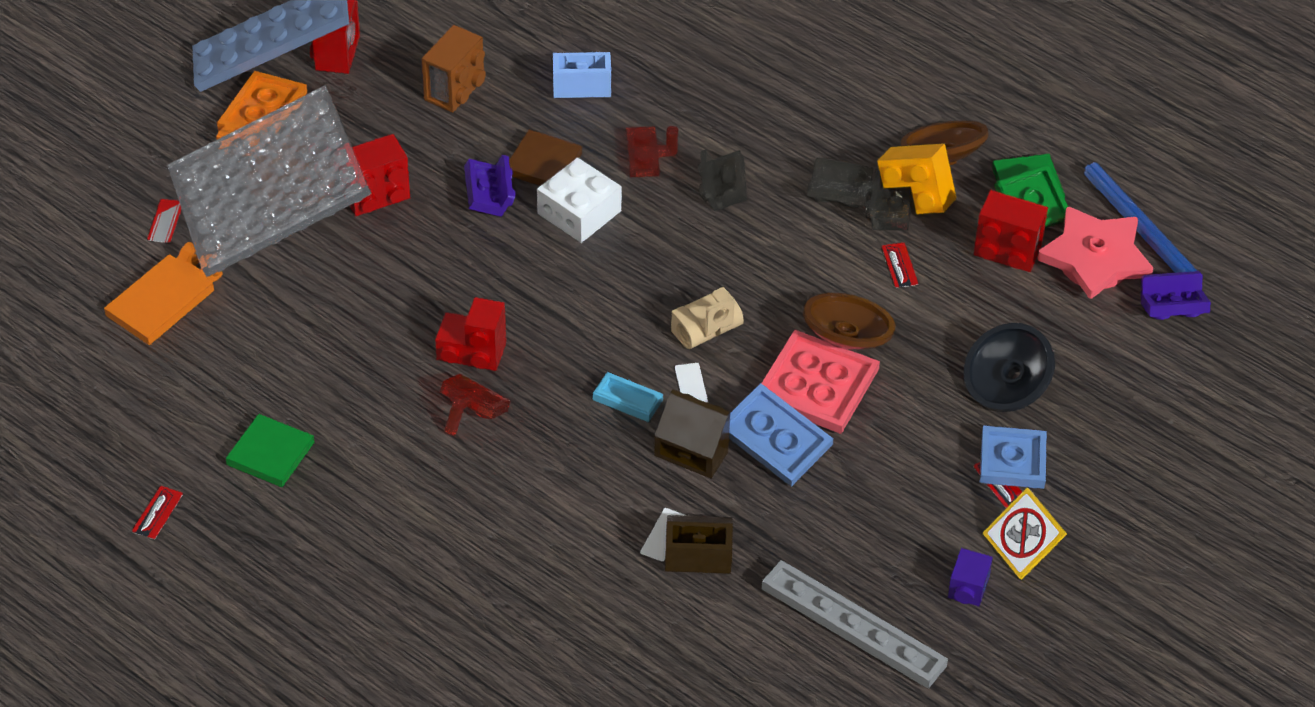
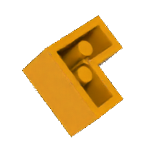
(924, 170)

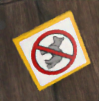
(1024, 533)

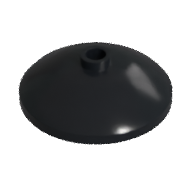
(1002, 354)

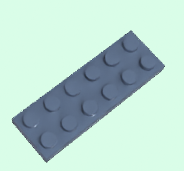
(264, 38)

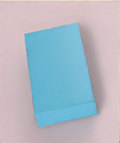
(627, 397)

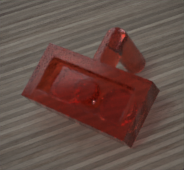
(644, 151)
(470, 394)

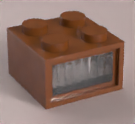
(453, 68)

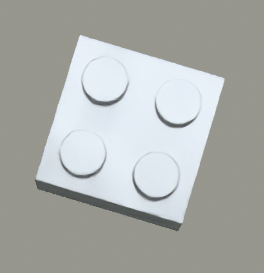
(579, 200)

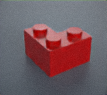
(475, 338)

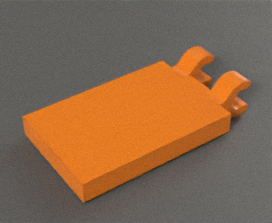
(258, 98)
(162, 296)

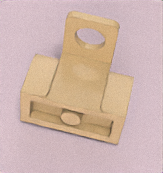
(706, 318)

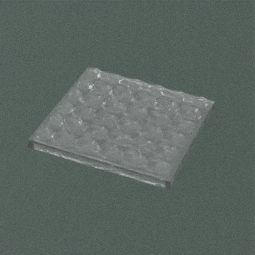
(267, 181)

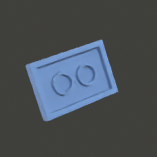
(777, 434)

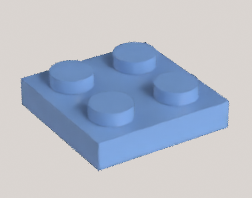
(1013, 457)

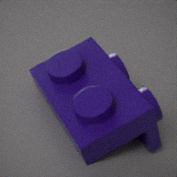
(489, 186)
(1174, 295)

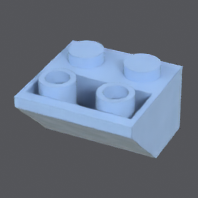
(582, 75)

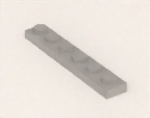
(855, 624)

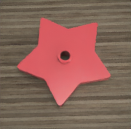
(1096, 252)

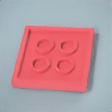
(821, 379)

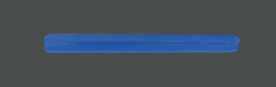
(1145, 226)

